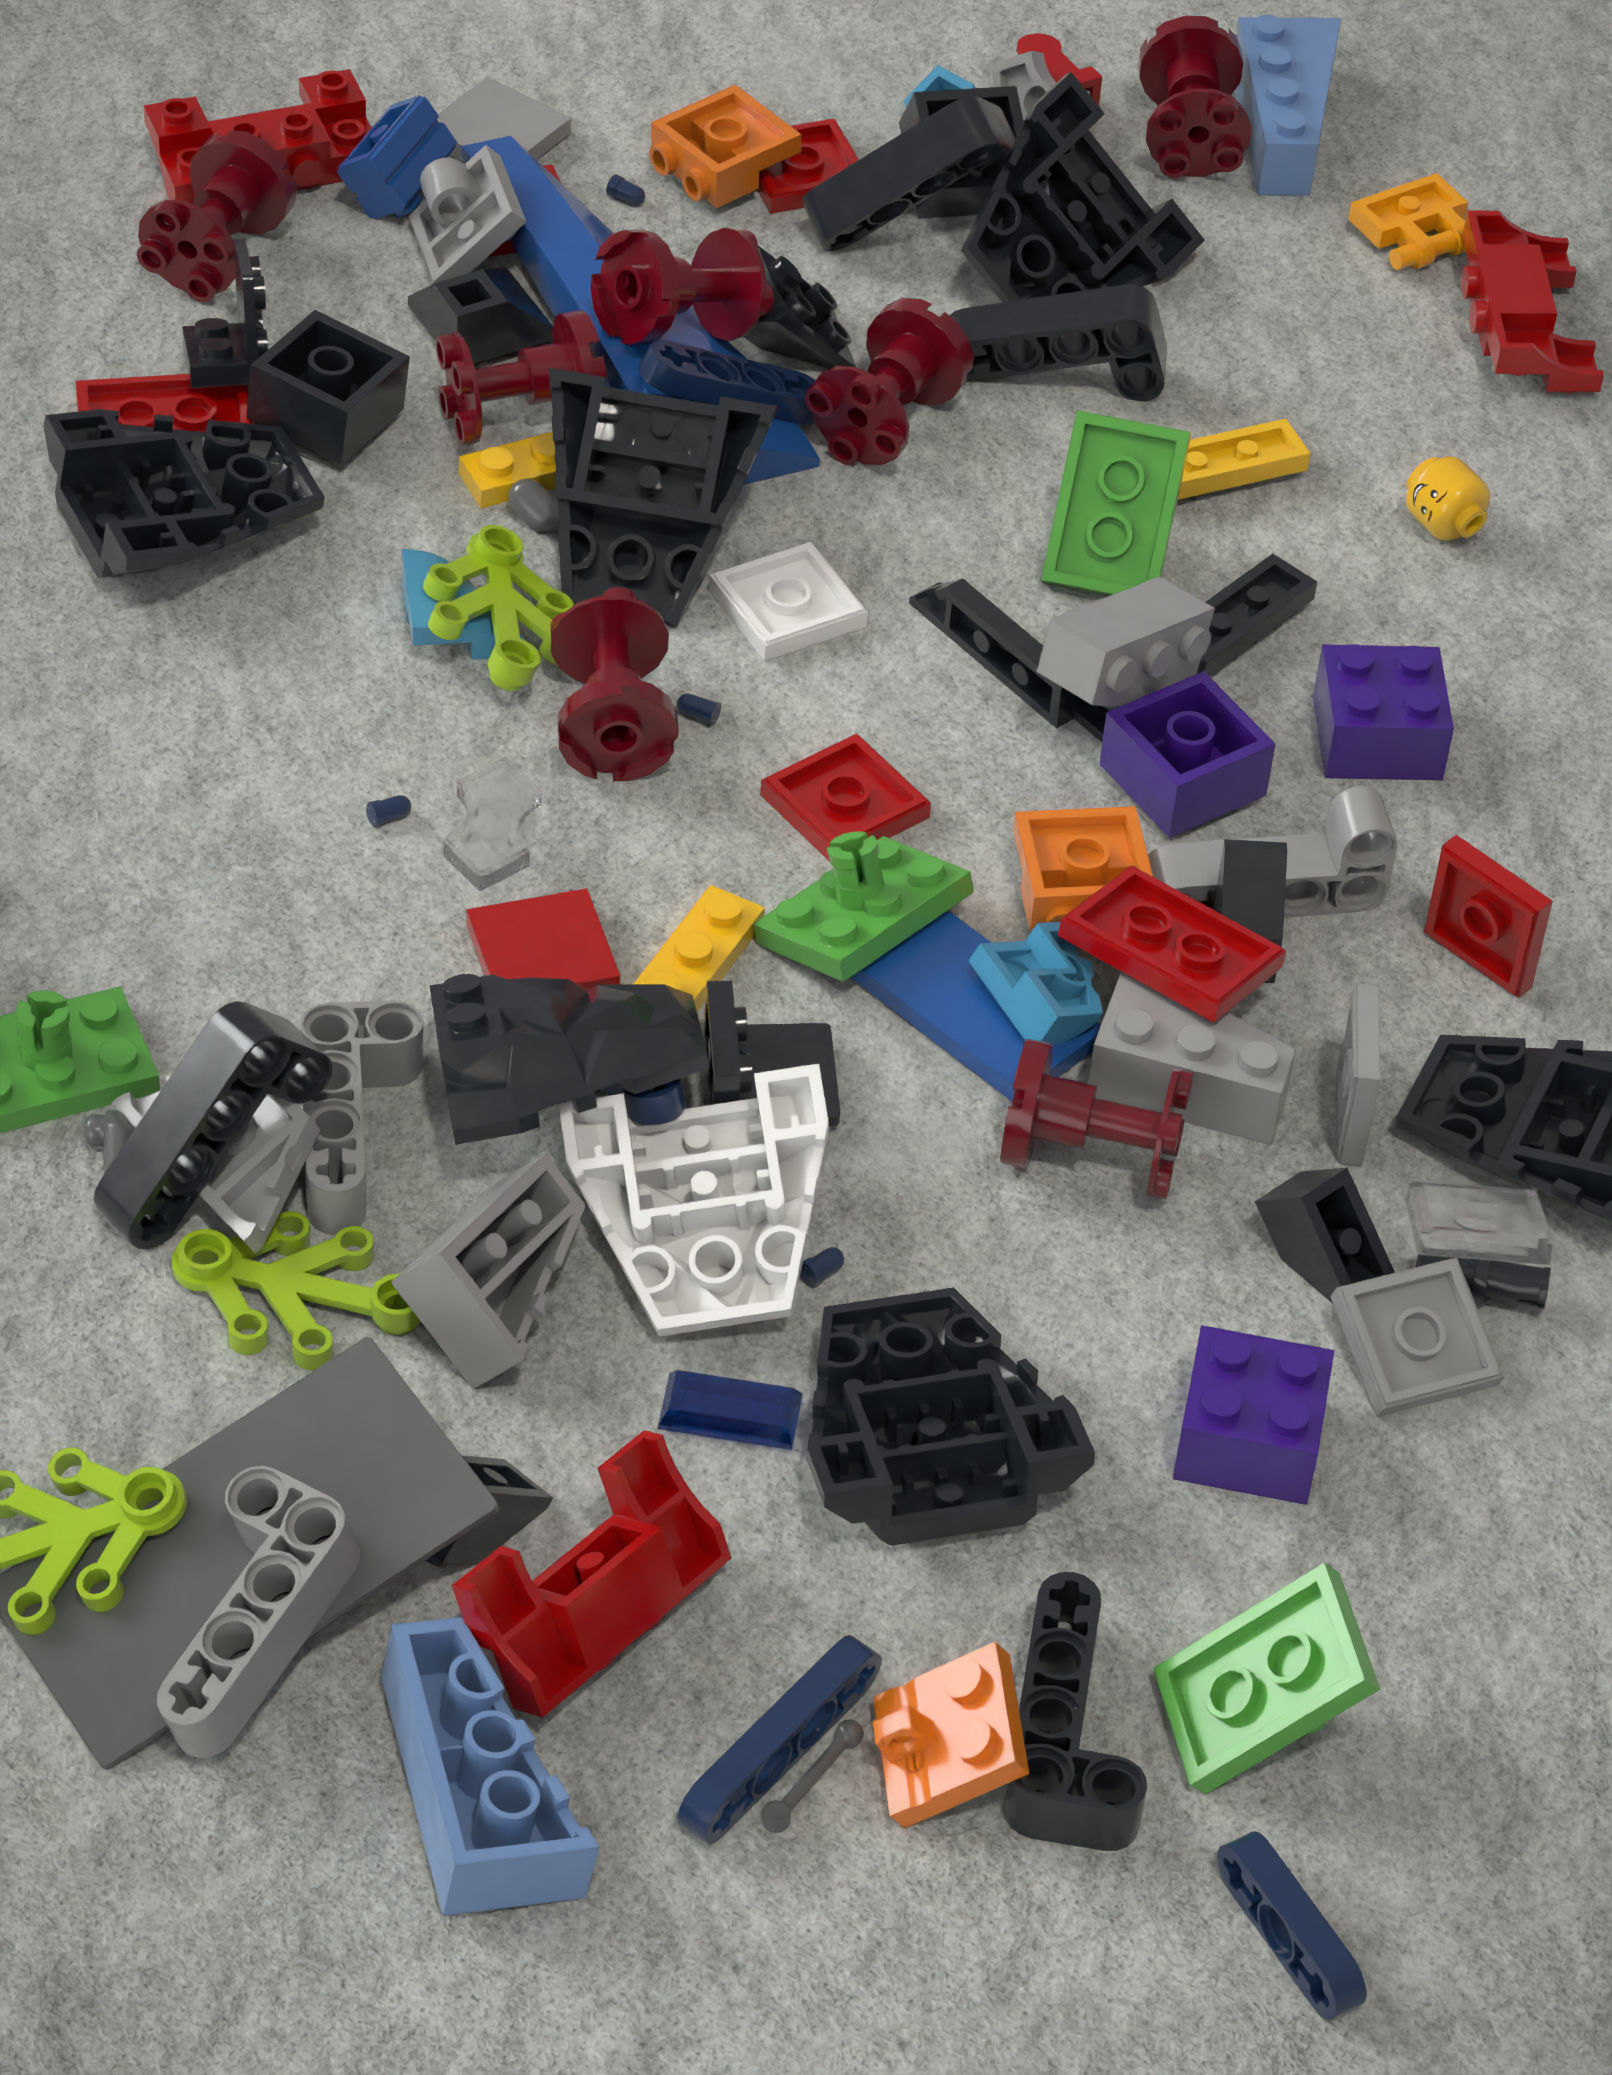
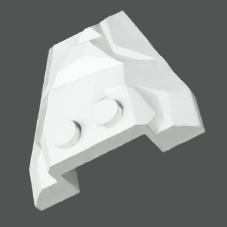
(708, 1204)

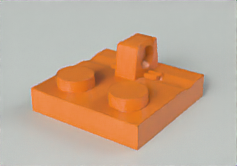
(950, 1735)

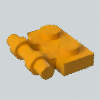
(1409, 212)

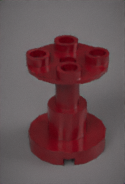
(1191, 77)
(236, 190)
(647, 286)
(911, 359)
(527, 377)
(616, 717)
(1070, 1113)

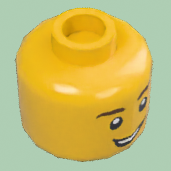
(1447, 498)

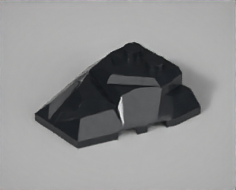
(1067, 212)
(168, 493)
(551, 1041)
(932, 1422)

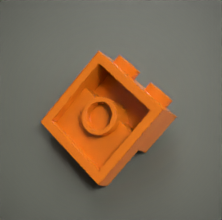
(721, 145)
(1073, 855)

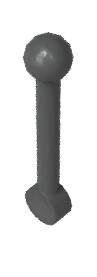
(777, 1814)

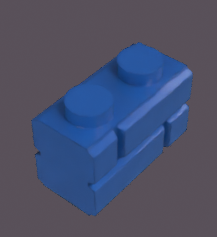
(392, 156)

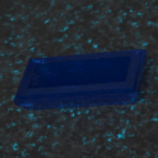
(730, 1409)

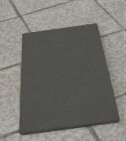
(340, 1430)

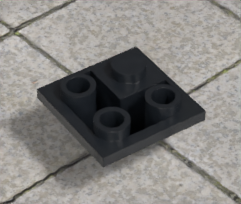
(486, 310)
(801, 319)

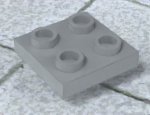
(465, 213)

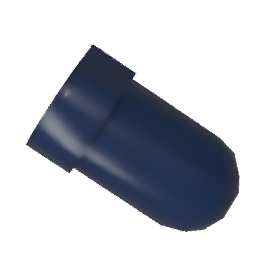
(625, 190)
(699, 708)
(388, 809)
(820, 1266)

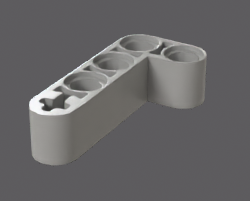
(1326, 871)
(368, 1048)
(212, 1697)

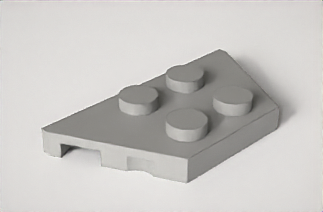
(257, 1169)

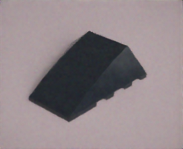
(645, 486)
(1520, 1114)

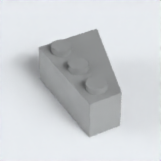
(1127, 643)
(1236, 1068)
(491, 1270)

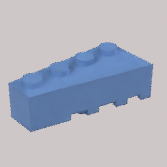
(1285, 97)
(480, 1793)

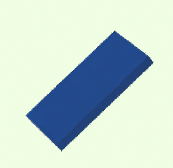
(944, 998)

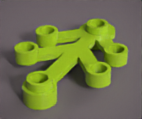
(500, 558)
(215, 1265)
(70, 1529)

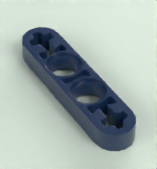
(709, 374)
(779, 1739)

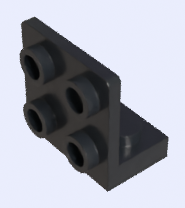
(223, 351)
(742, 1049)

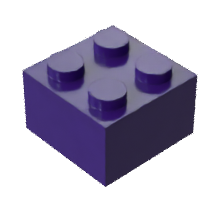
(1382, 712)
(1186, 754)
(1254, 1415)

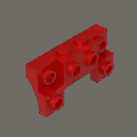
(308, 136)
(1514, 303)
(602, 1591)

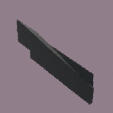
(1004, 651)

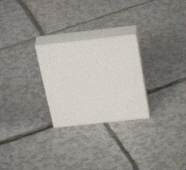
(787, 601)

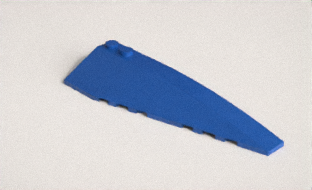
(560, 255)

